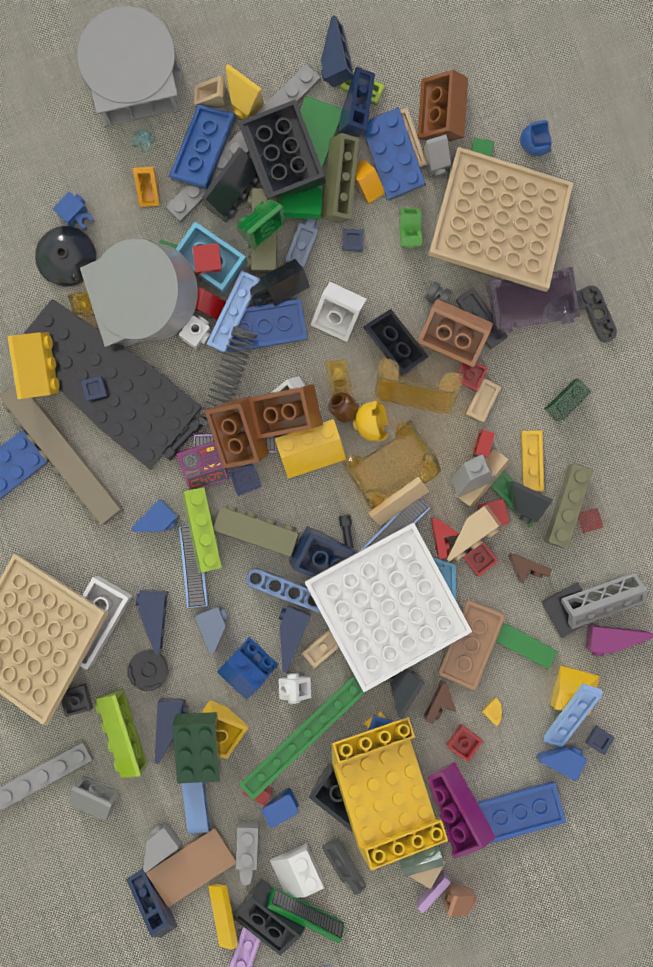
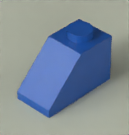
(158, 518)
(564, 760)

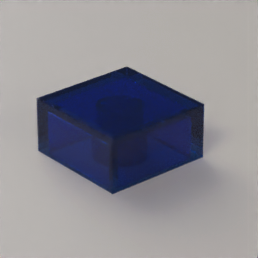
(245, 479)

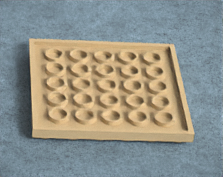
(501, 219)
(41, 637)

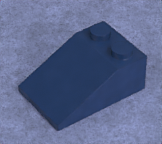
(318, 552)

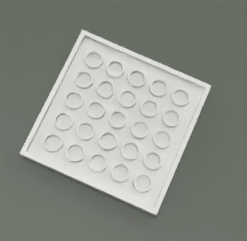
(388, 607)

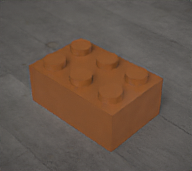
(285, 411)

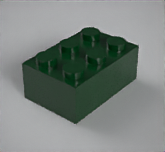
(197, 747)

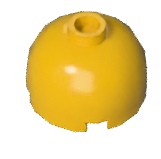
(371, 421)

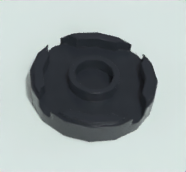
(147, 670)

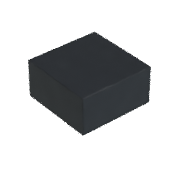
(76, 700)

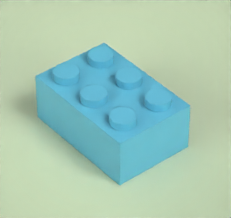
(231, 259)

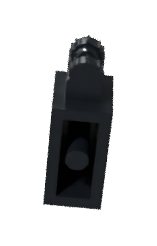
(280, 284)

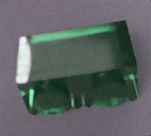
(567, 400)

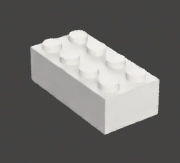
(110, 599)

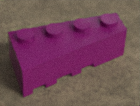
(460, 811)

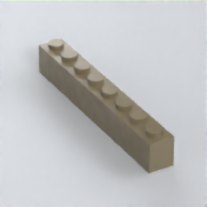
(63, 455)

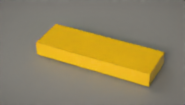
(532, 460)
(223, 916)

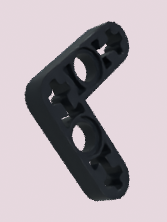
(585, 302)

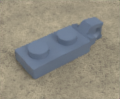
(303, 242)

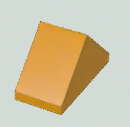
(368, 182)
(146, 186)

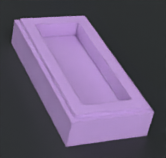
(430, 895)

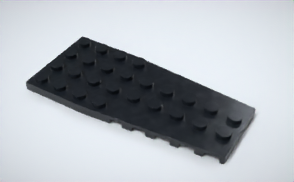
(141, 407)

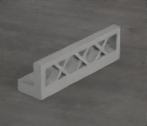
(608, 603)

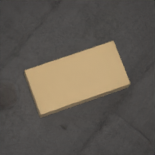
(483, 400)

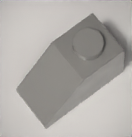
(437, 156)
(472, 475)
(160, 845)

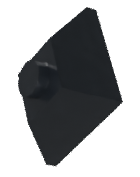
(527, 502)
(405, 689)

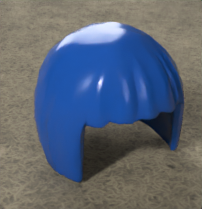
(536, 138)

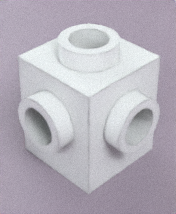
(192, 338)
(294, 688)

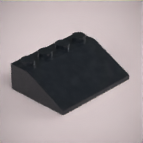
(282, 151)

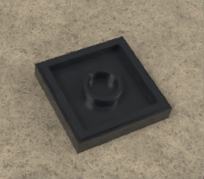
(558, 613)

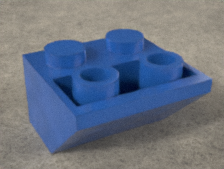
(247, 668)

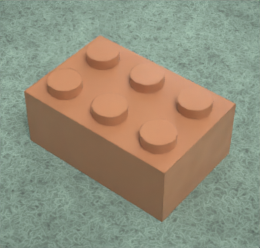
(455, 332)

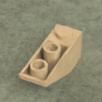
(475, 528)

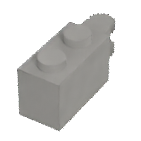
(247, 849)

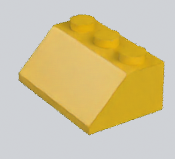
(33, 365)
(310, 449)

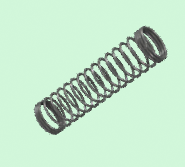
(239, 333)

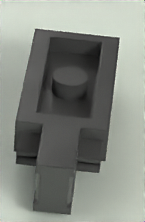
(344, 865)

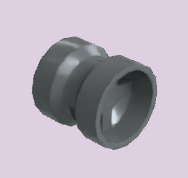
(435, 290)

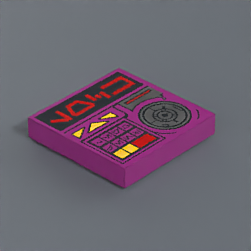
(202, 466)

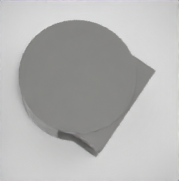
(129, 65)
(140, 292)

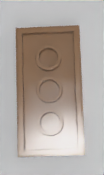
(469, 655)
(191, 866)

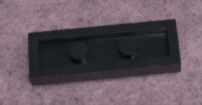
(473, 304)

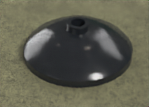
(64, 269)

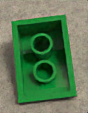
(262, 223)

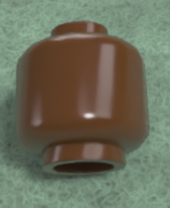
(343, 407)

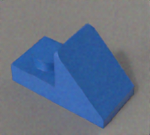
(280, 808)

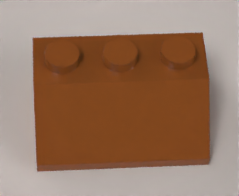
(443, 106)
(236, 433)

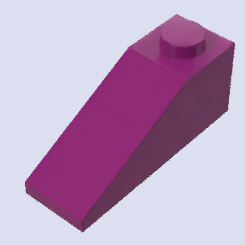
(611, 639)

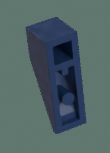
(335, 57)
(357, 103)
(153, 612)
(291, 631)
(165, 716)
(153, 909)

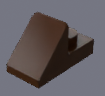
(521, 567)
(440, 698)

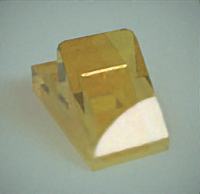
(81, 304)
(338, 376)

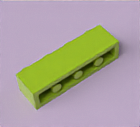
(201, 530)

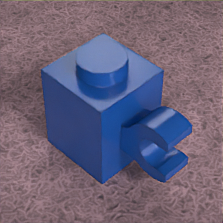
(73, 210)

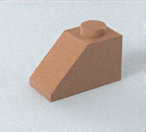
(458, 900)

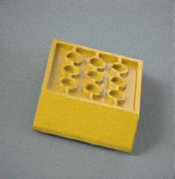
(385, 794)

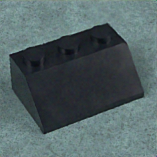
(231, 186)
(396, 342)
(329, 797)
(264, 923)

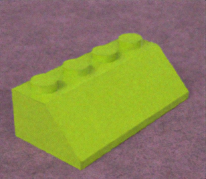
(121, 733)

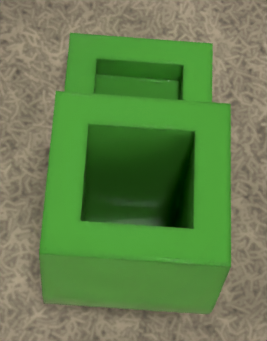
(410, 227)

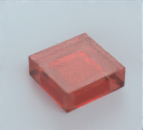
(590, 520)

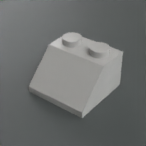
(93, 798)

